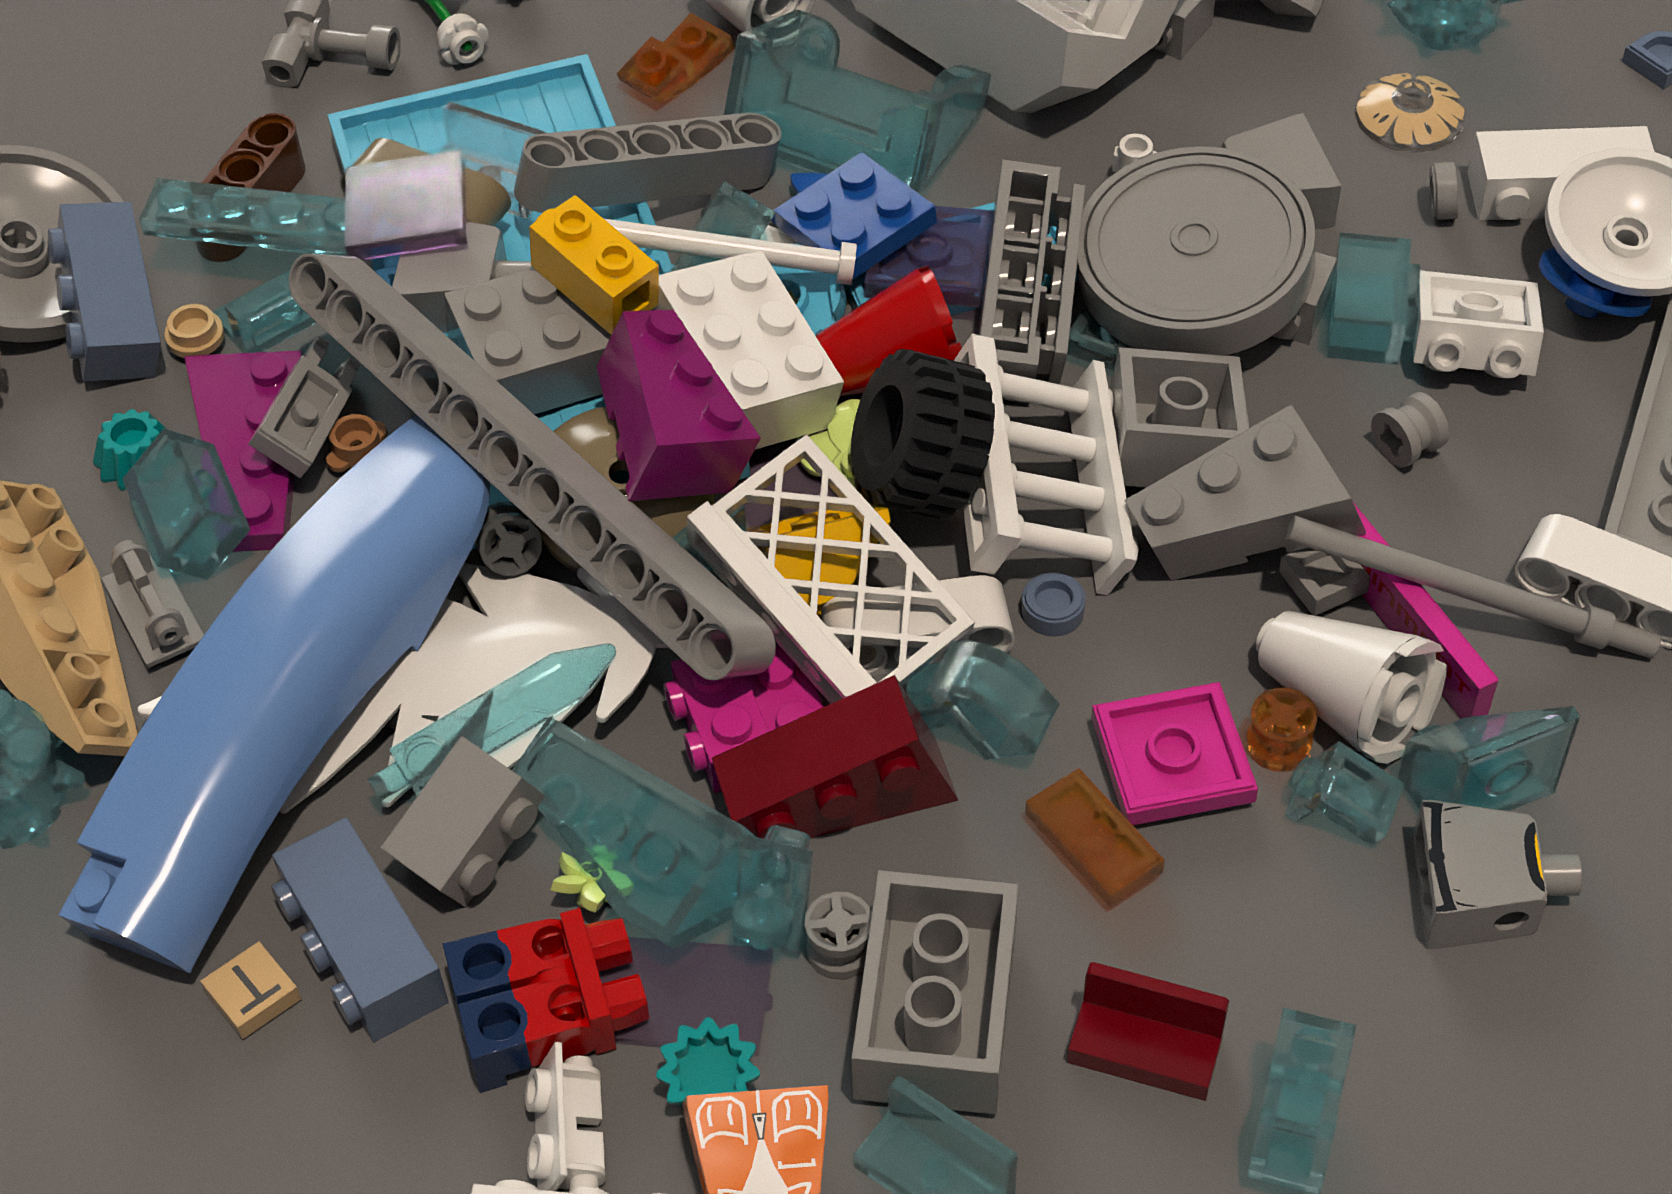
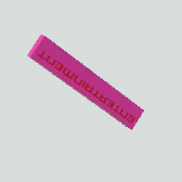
(1411, 610)

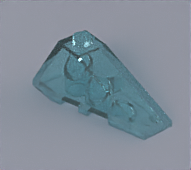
(650, 846)

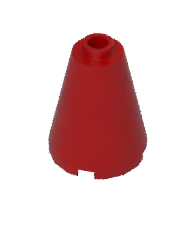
(902, 316)

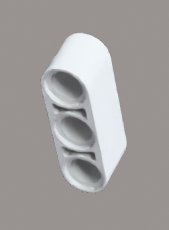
(1599, 569)
(978, 595)

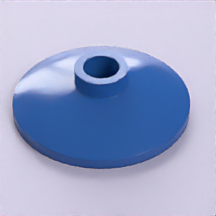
(1585, 296)

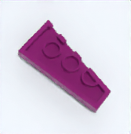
(229, 404)

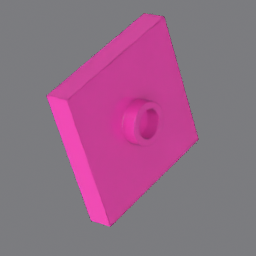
(1173, 753)

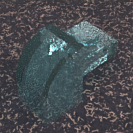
(987, 697)
(1301, 1101)

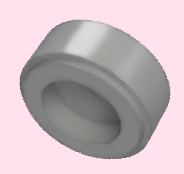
(1443, 190)

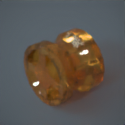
(1284, 713)

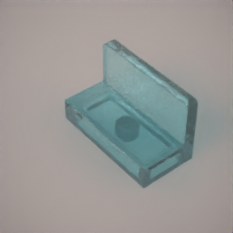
(263, 316)
(933, 1149)

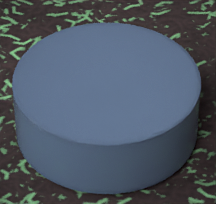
(1053, 604)

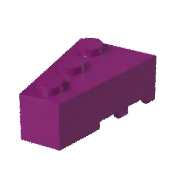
(671, 410)

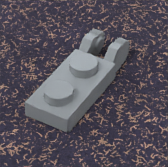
(304, 410)

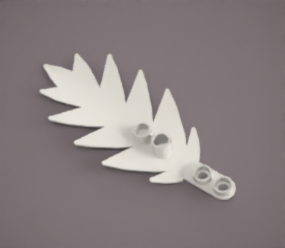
(475, 652)

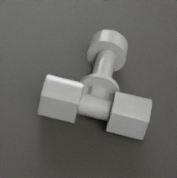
(311, 38)

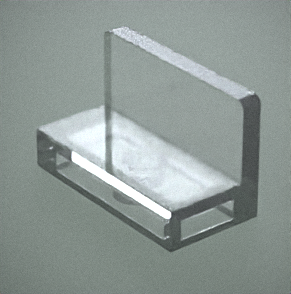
(488, 145)

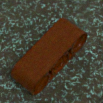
(261, 158)

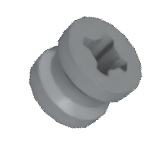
(1410, 429)
(843, 918)

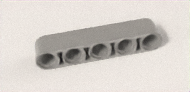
(646, 161)

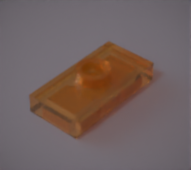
(1094, 837)

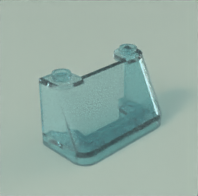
(834, 114)

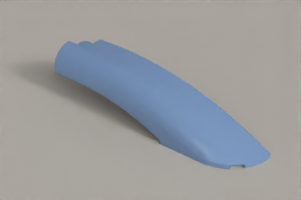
(270, 690)

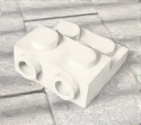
(1478, 324)

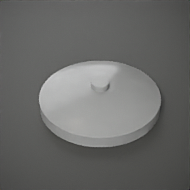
(30, 198)

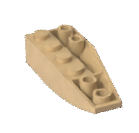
(57, 626)

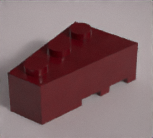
(837, 767)

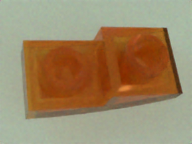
(679, 62)

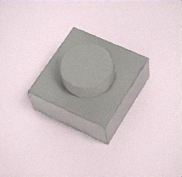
(1323, 579)

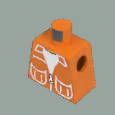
(759, 1140)

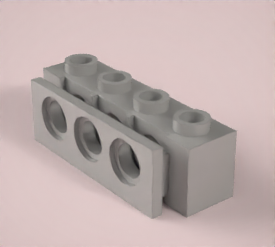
(1017, 266)

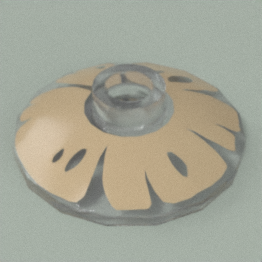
(1410, 112)

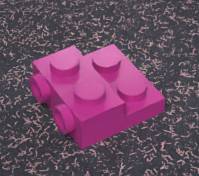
(736, 709)

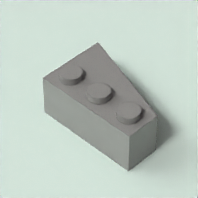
(1242, 499)

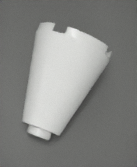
(1359, 677)

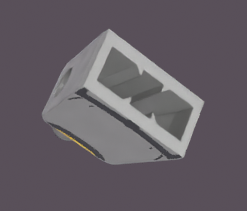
(1484, 874)

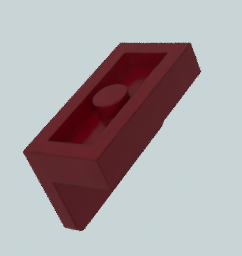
(1148, 1031)

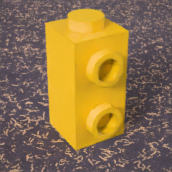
(592, 263)

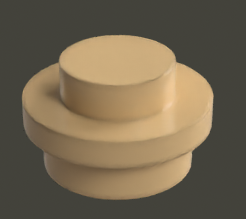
(193, 331)

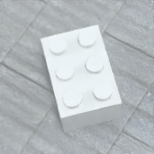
(756, 344)

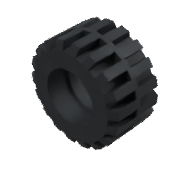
(922, 434)

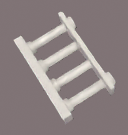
(992, 512)

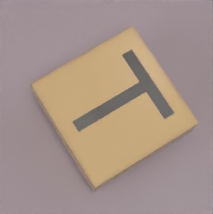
(250, 990)

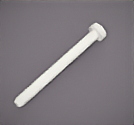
(727, 246)

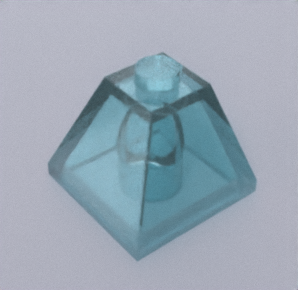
(1490, 758)

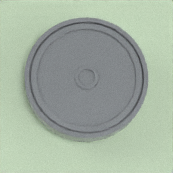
(1196, 251)

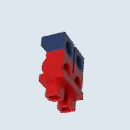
(542, 987)

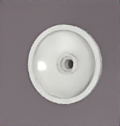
(1615, 220)

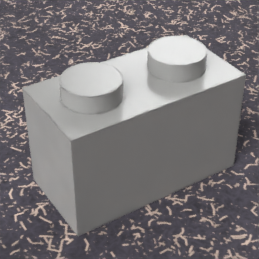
(464, 822)

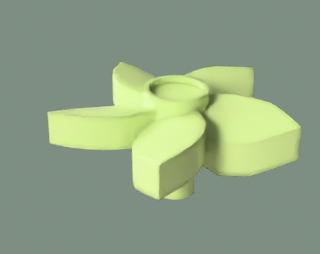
(578, 881)

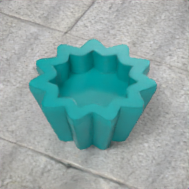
(123, 443)
(707, 1062)

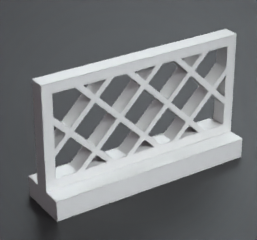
(776, 599)

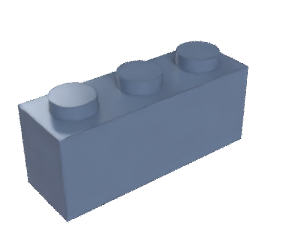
(105, 291)
(357, 931)

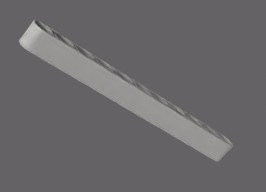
(535, 469)

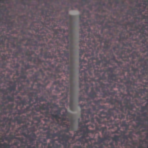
(1589, 625)

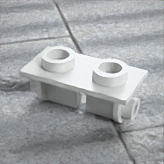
(561, 1099)

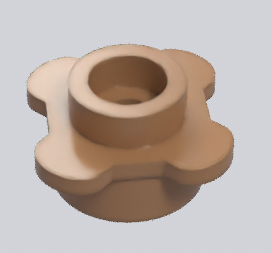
(353, 439)

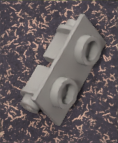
(150, 605)

